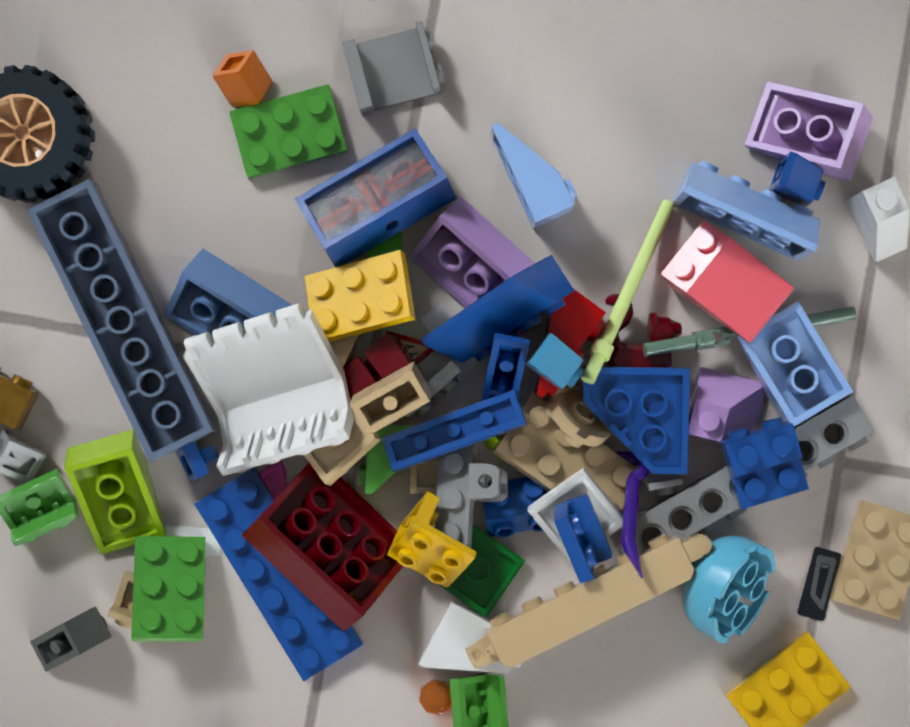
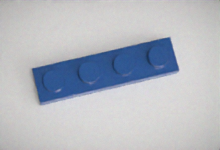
(454, 431)

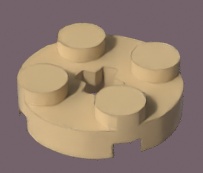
(575, 418)

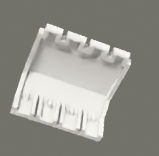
(272, 388)

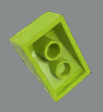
(114, 490)

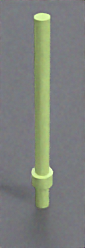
(602, 347)

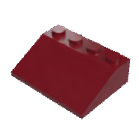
(327, 545)

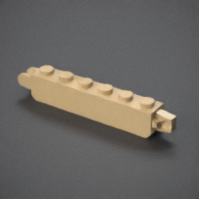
(587, 604)

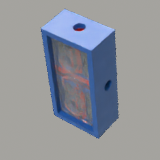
(376, 198)

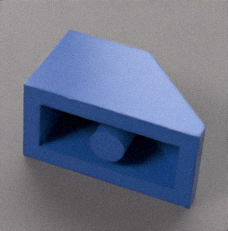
(797, 180)

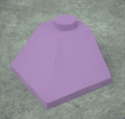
(723, 404)

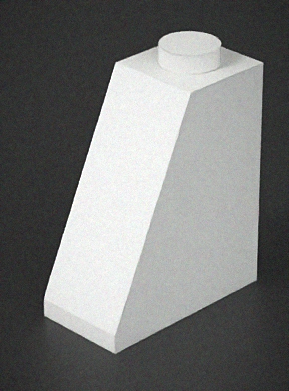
(882, 218)
(454, 633)

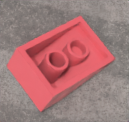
(726, 281)

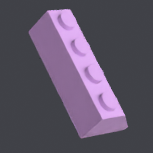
(468, 254)

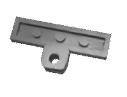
(462, 483)

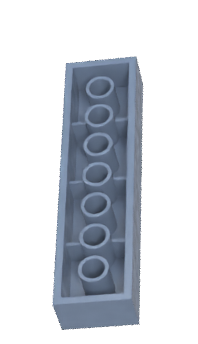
(122, 320)

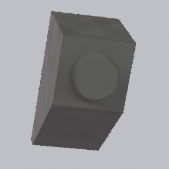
(71, 638)

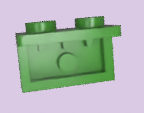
(38, 507)
(479, 701)

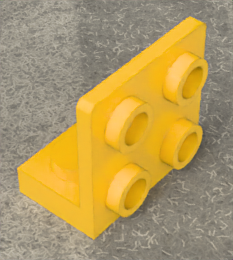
(428, 549)

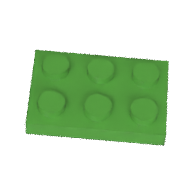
(288, 131)
(168, 589)

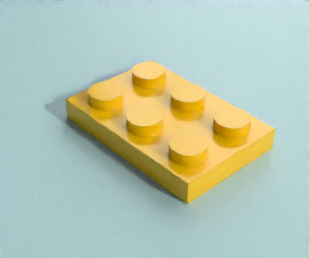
(361, 296)
(789, 686)

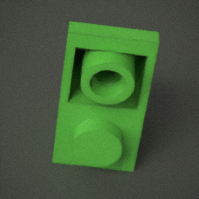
(377, 465)

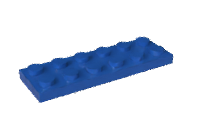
(299, 625)

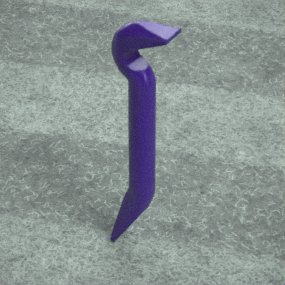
(631, 509)

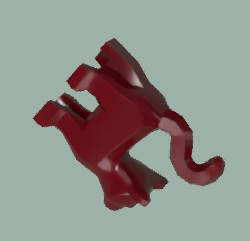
(632, 354)

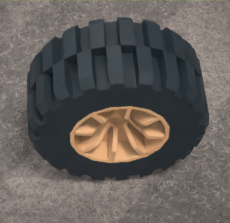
(41, 134)

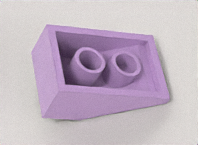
(813, 125)

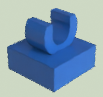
(195, 461)

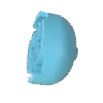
(719, 578)

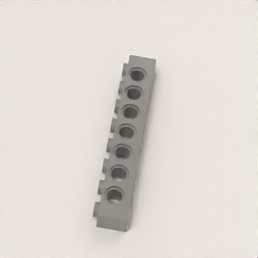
(852, 434)

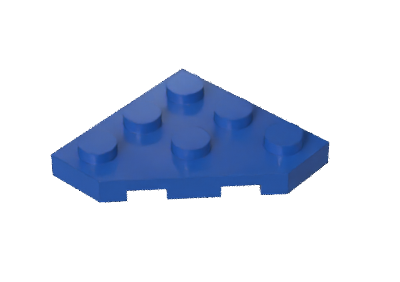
(645, 412)

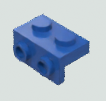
(511, 514)

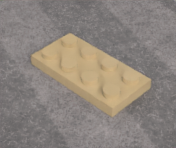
(548, 459)

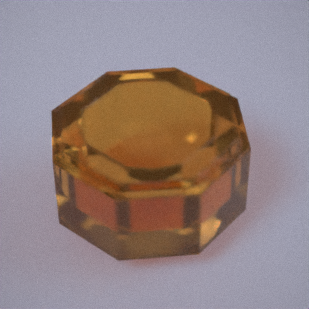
(435, 696)

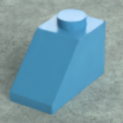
(556, 363)

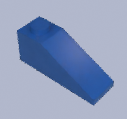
(505, 365)

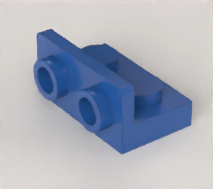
(582, 535)

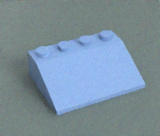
(747, 211)

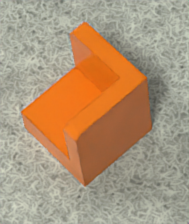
(242, 79)

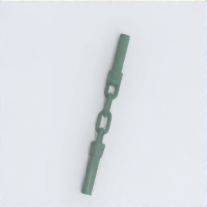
(705, 339)

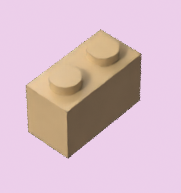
(391, 398)

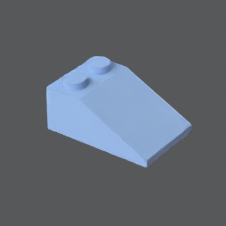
(536, 182)
(795, 366)

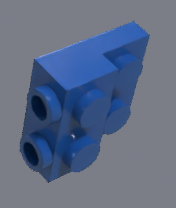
(764, 463)

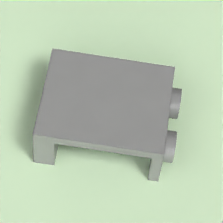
(393, 68)

